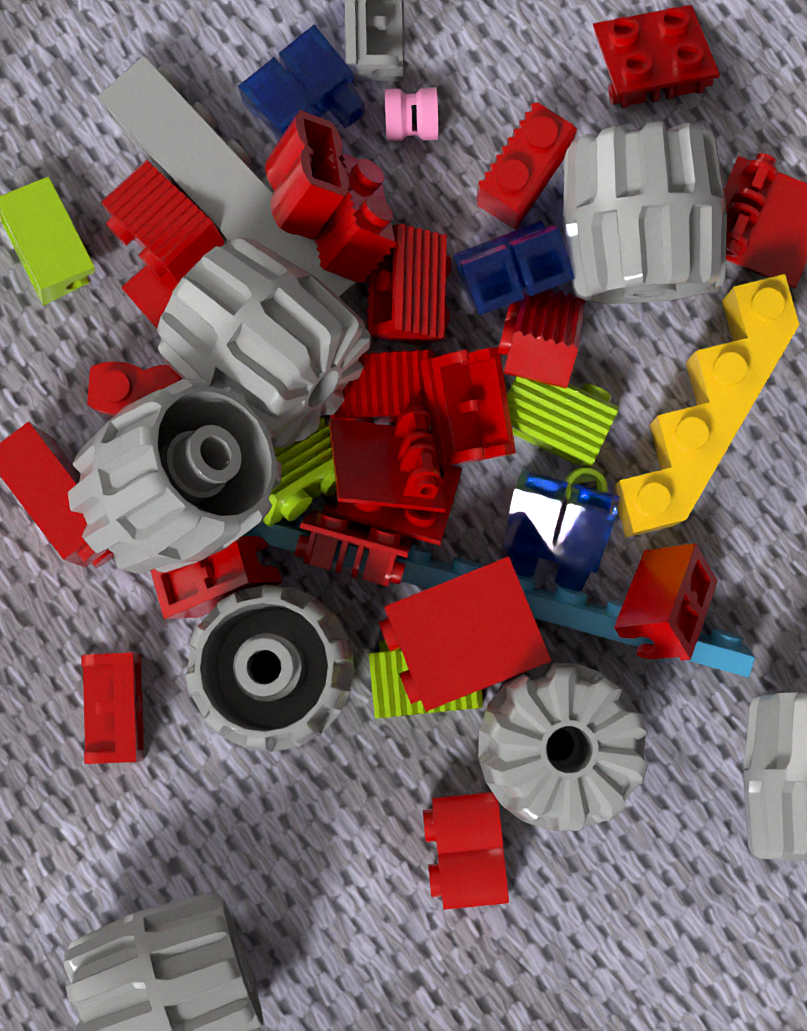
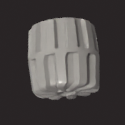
(645, 214)
(267, 333)
(175, 477)
(312, 678)
(603, 753)
(777, 776)
(165, 972)

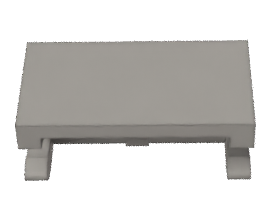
(374, 39)

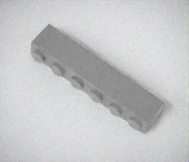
(203, 167)

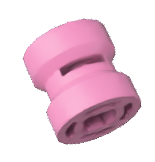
(399, 114)

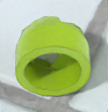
(582, 475)

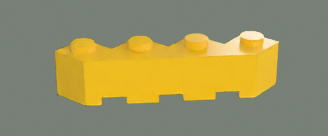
(725, 388)

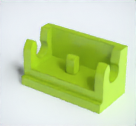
(45, 240)

